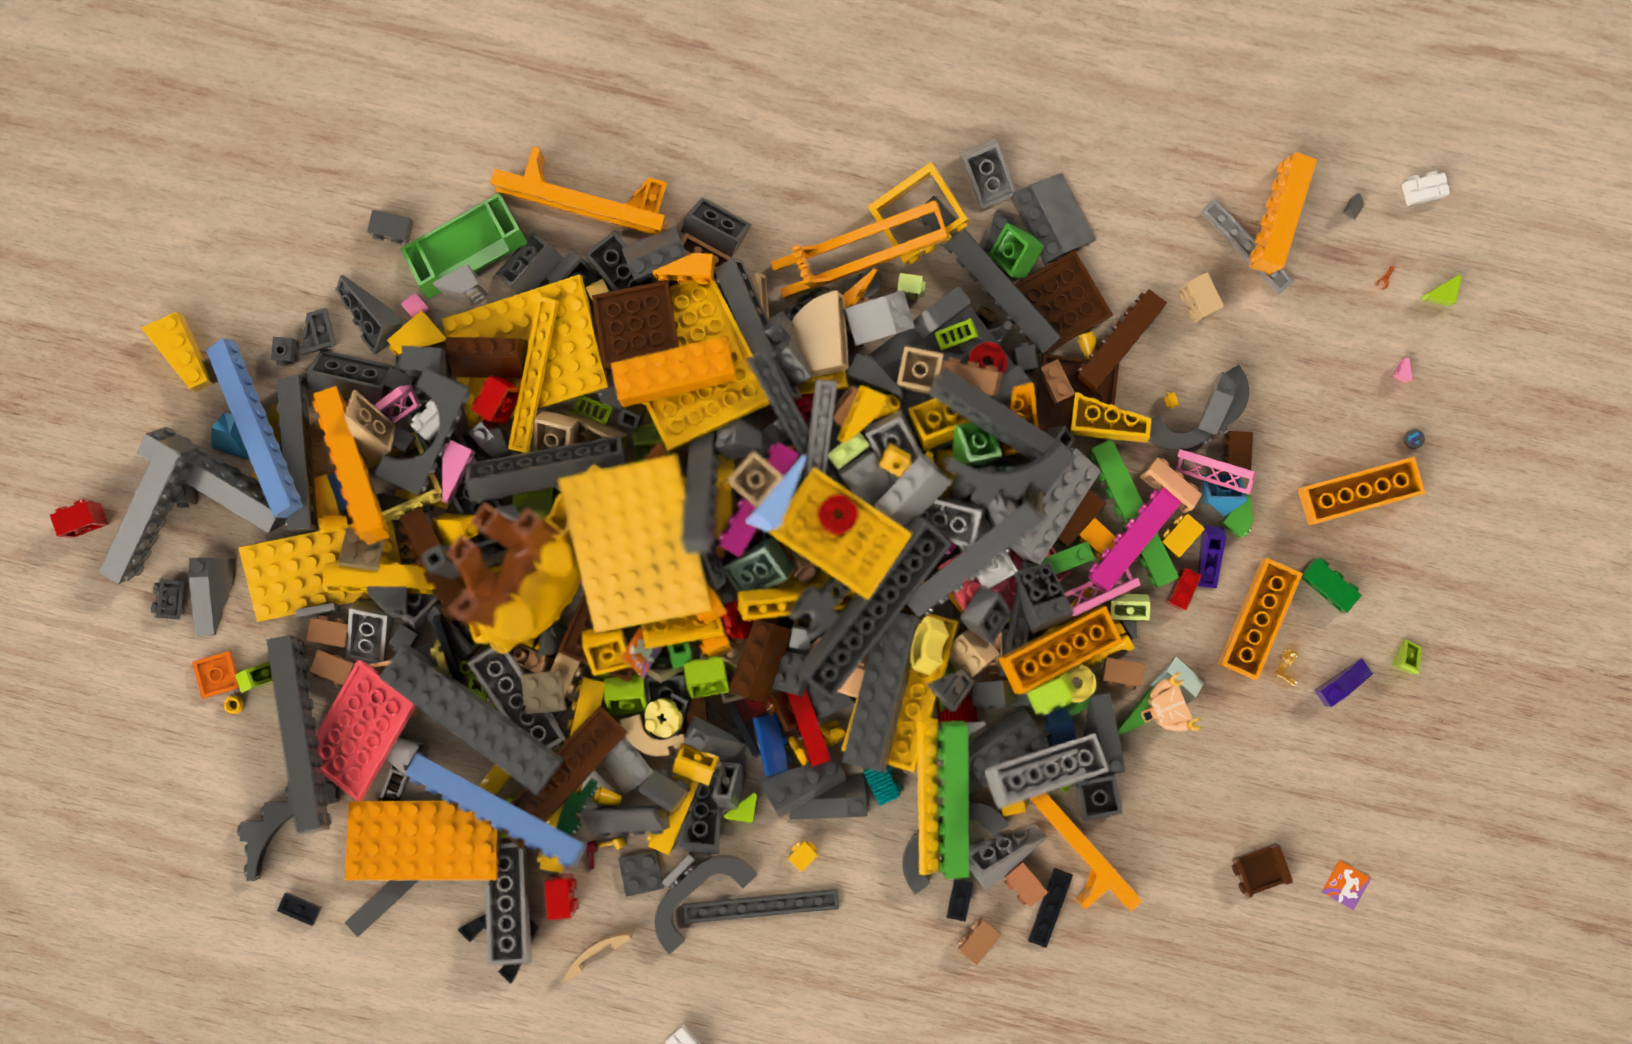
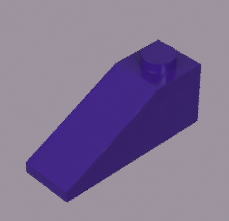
(1211, 555)
(1343, 683)

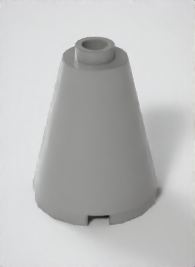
(405, 751)

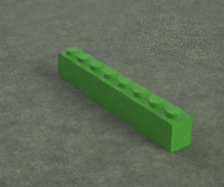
(1127, 502)
(954, 799)

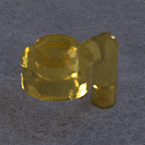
(1287, 659)

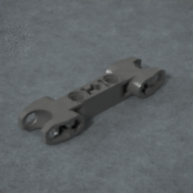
(820, 605)

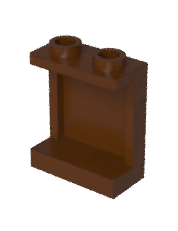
(1261, 870)

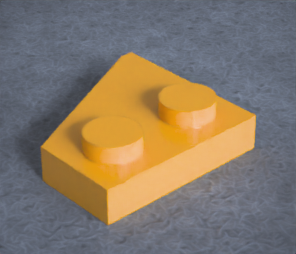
(649, 195)

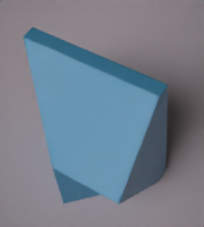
(227, 437)
(1222, 498)

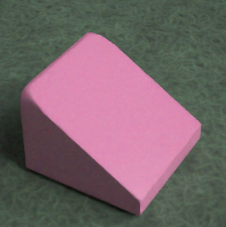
(414, 305)
(1403, 370)

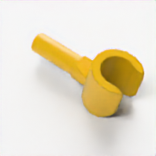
(617, 842)

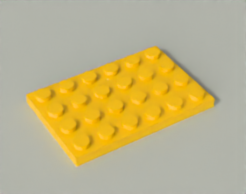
(853, 558)

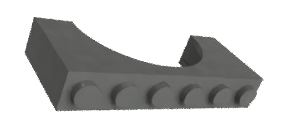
(414, 471)

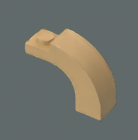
(647, 742)

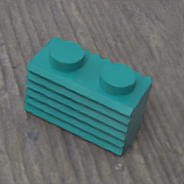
(883, 785)

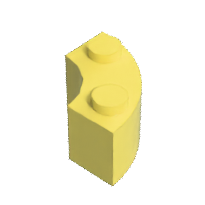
(928, 645)

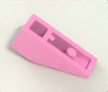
(454, 468)

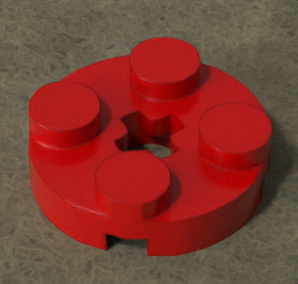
(990, 350)
(845, 506)
(733, 628)

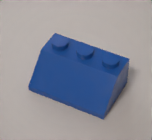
(772, 744)

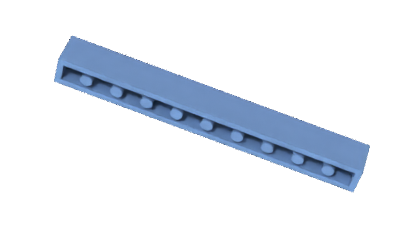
(254, 428)
(496, 810)

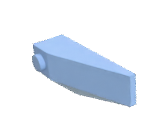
(773, 508)

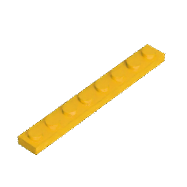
(533, 374)
(928, 796)

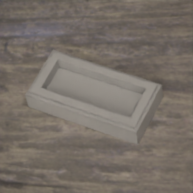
(317, 610)
(678, 869)

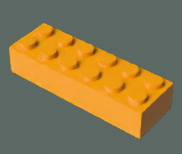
(1282, 213)
(674, 371)
(1361, 491)
(1259, 619)
(1060, 650)

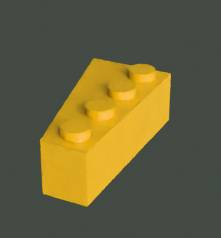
(180, 349)
(1107, 421)

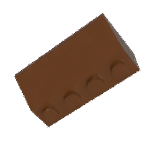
(486, 357)
(760, 660)

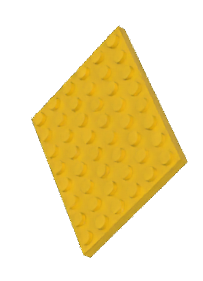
(574, 352)
(682, 418)
(630, 544)

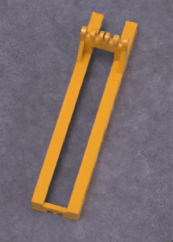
(534, 189)
(803, 253)
(1102, 873)

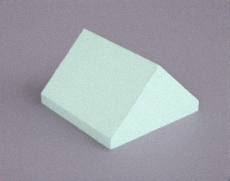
(1191, 684)

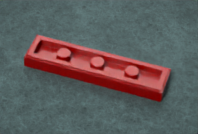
(809, 728)

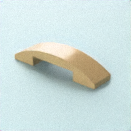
(616, 941)

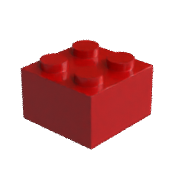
(496, 399)
(78, 519)
(561, 896)

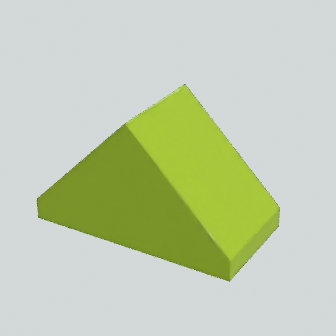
(1446, 293)
(1408, 657)
(745, 809)

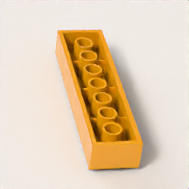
(350, 467)

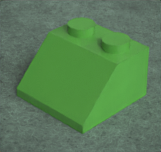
(1016, 251)
(974, 446)

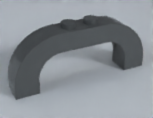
(1171, 441)
(978, 811)
(665, 929)

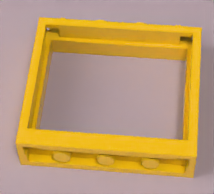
(906, 186)

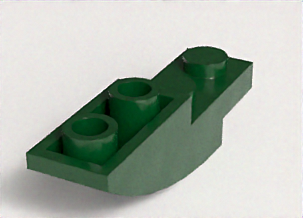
(568, 820)

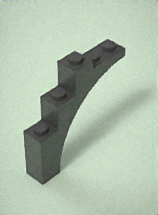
(1040, 473)
(442, 565)
(261, 832)

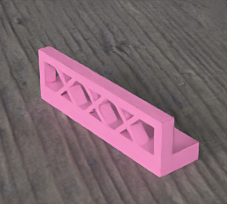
(400, 394)
(1222, 466)
(1095, 600)

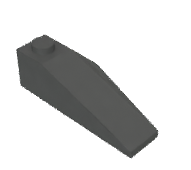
(209, 590)
(1103, 724)

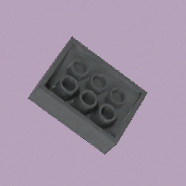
(1053, 217)

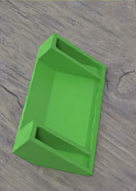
(471, 239)

